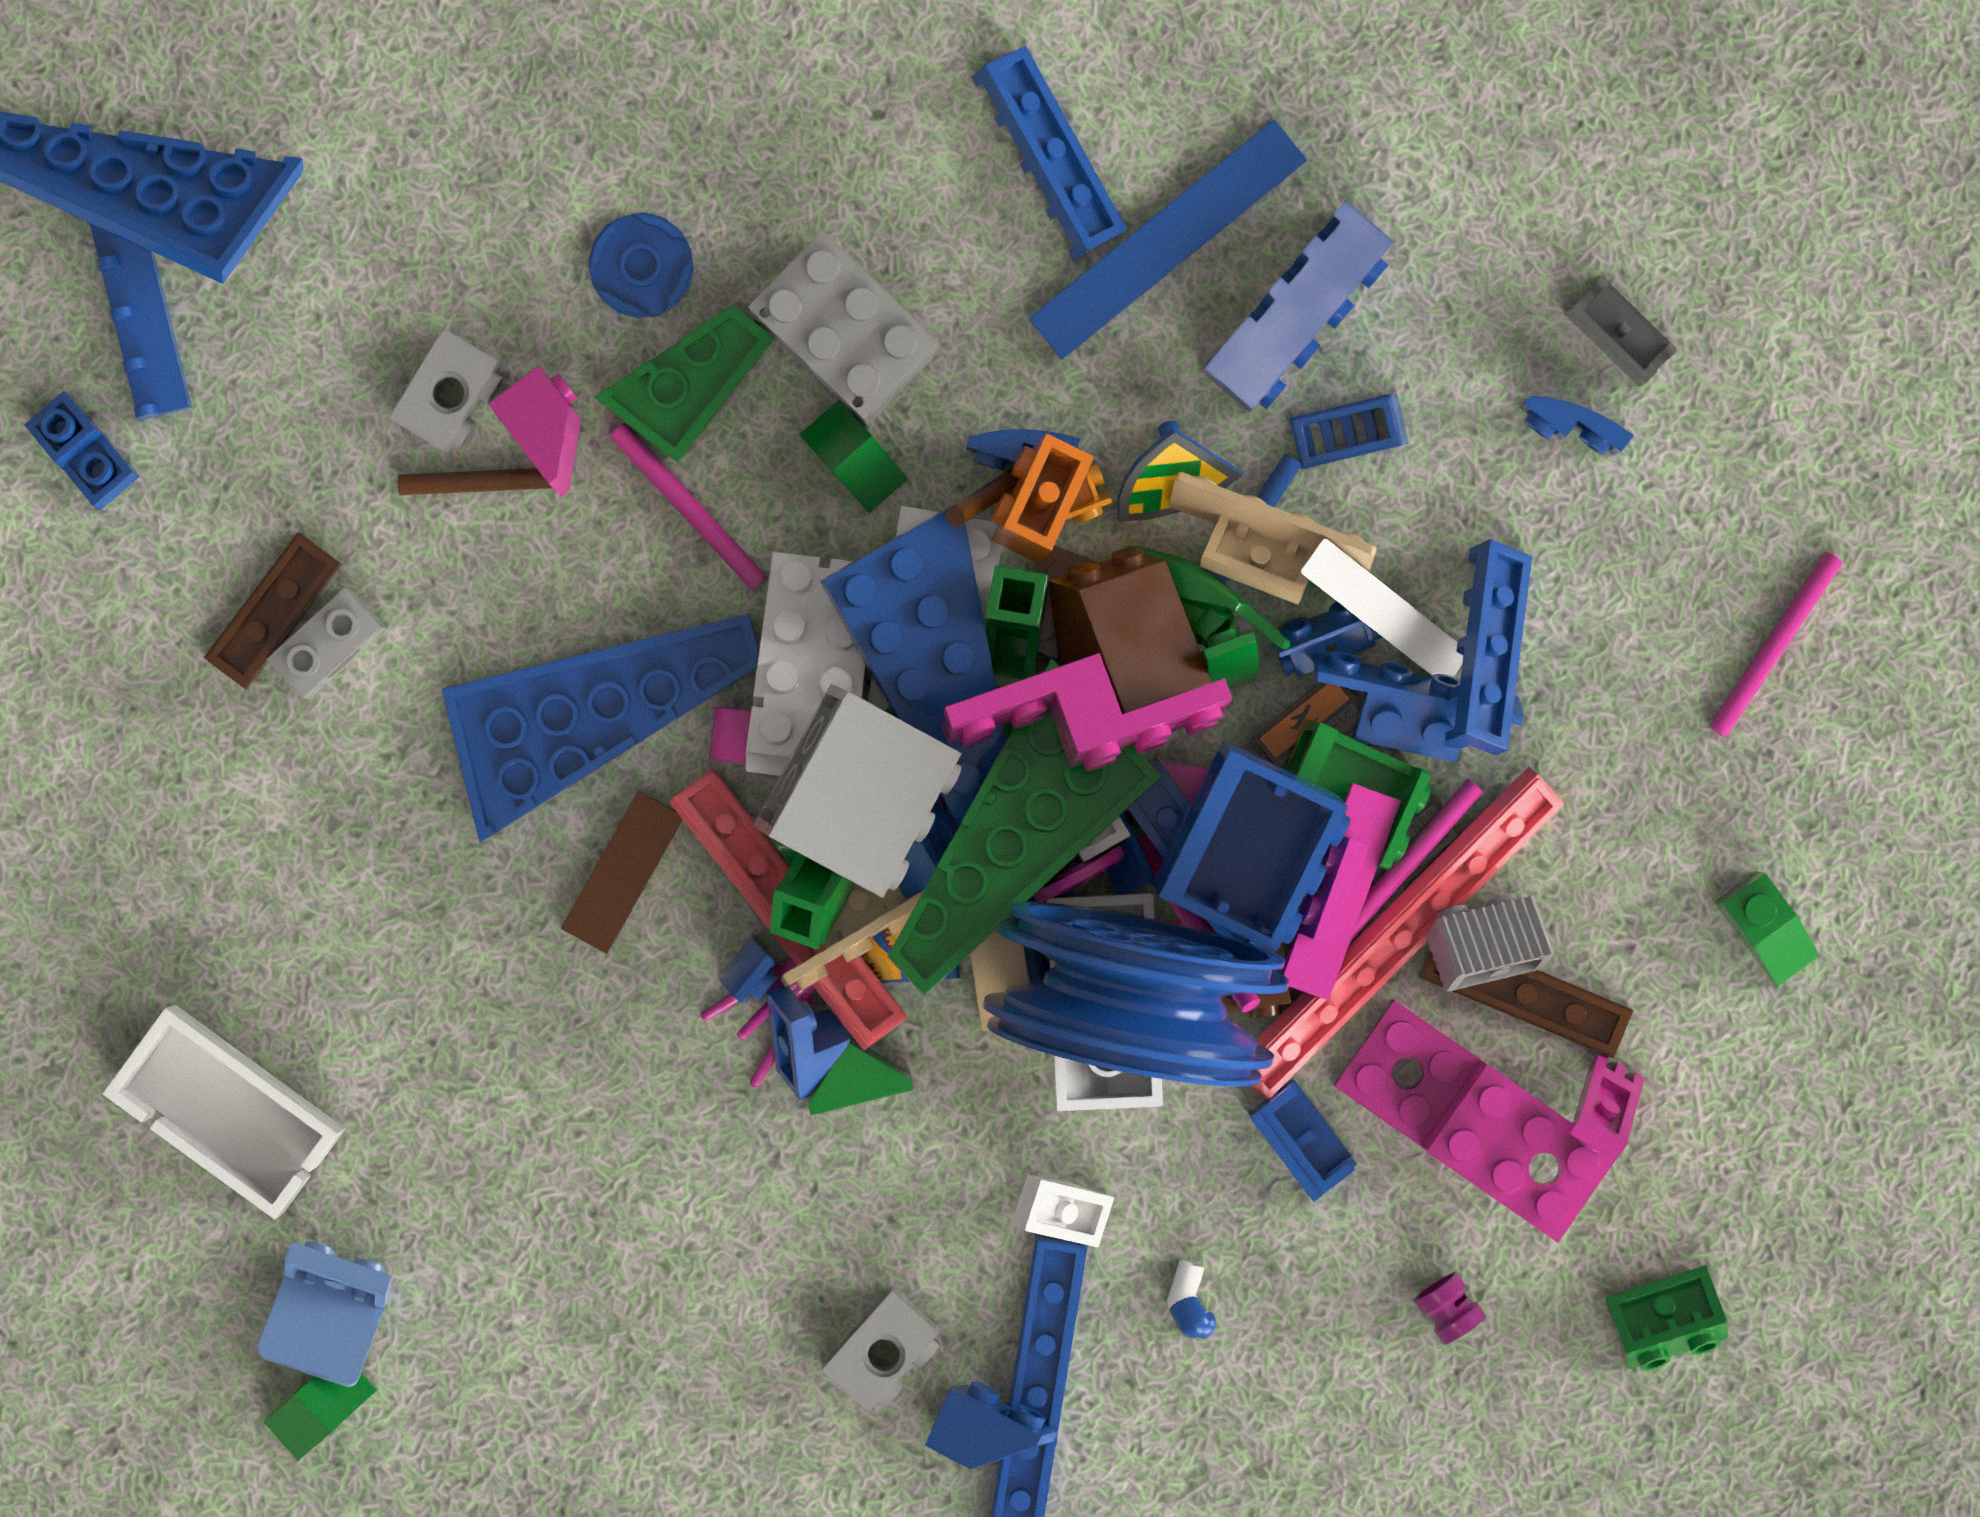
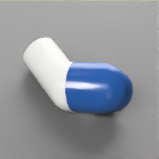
(1184, 1304)

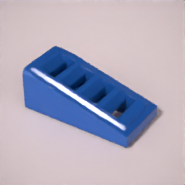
(1393, 419)

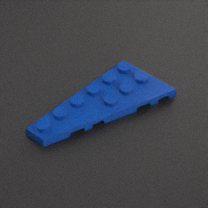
(150, 188)
(923, 637)
(561, 720)

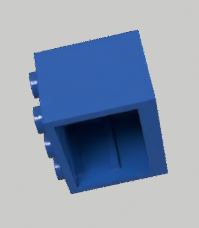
(1251, 847)

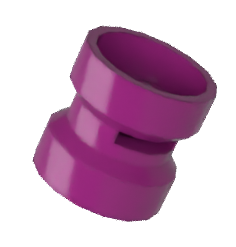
(1449, 1308)

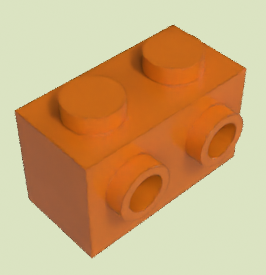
(1042, 497)

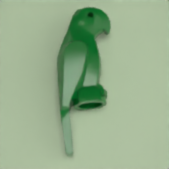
(1211, 602)

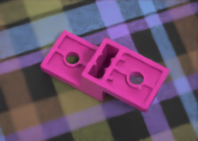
(1085, 713)
(1474, 1120)

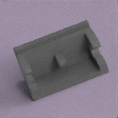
(1621, 331)

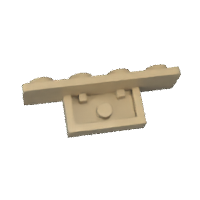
(1257, 540)
(860, 919)

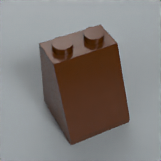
(1134, 621)

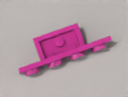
(1337, 903)

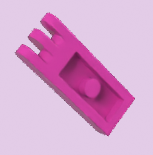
(1606, 1107)

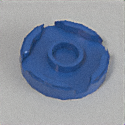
(654, 281)

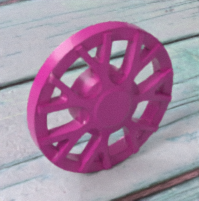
(1079, 873)

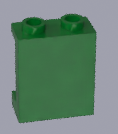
(1337, 760)

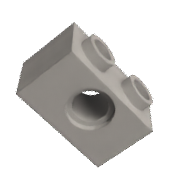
(419, 406)
(327, 643)
(893, 1320)

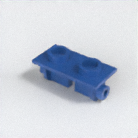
(1313, 634)

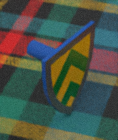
(1151, 478)

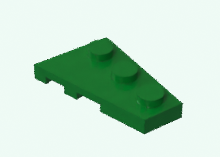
(689, 382)

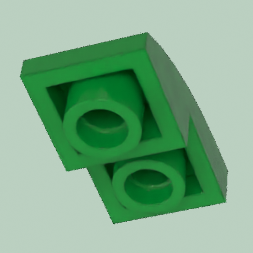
(1232, 658)

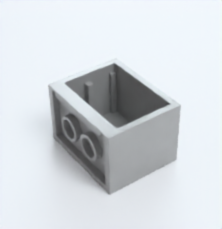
(844, 328)
(859, 791)

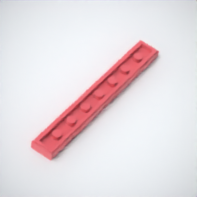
(1404, 925)

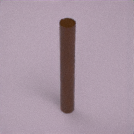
(471, 481)
(981, 499)

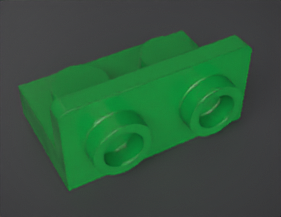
(1668, 1319)

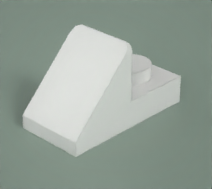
(1062, 1210)

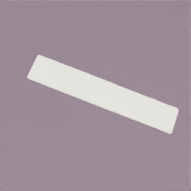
(1382, 610)

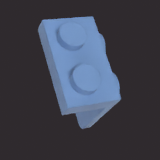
(325, 1313)

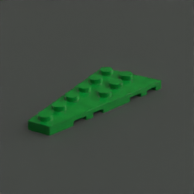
(1011, 843)

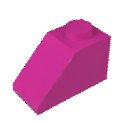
(543, 424)

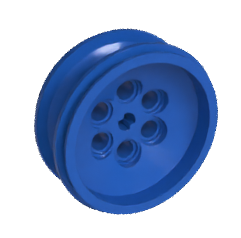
(1135, 995)

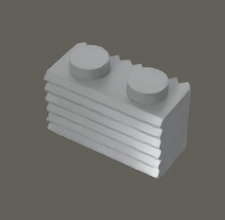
(1489, 941)

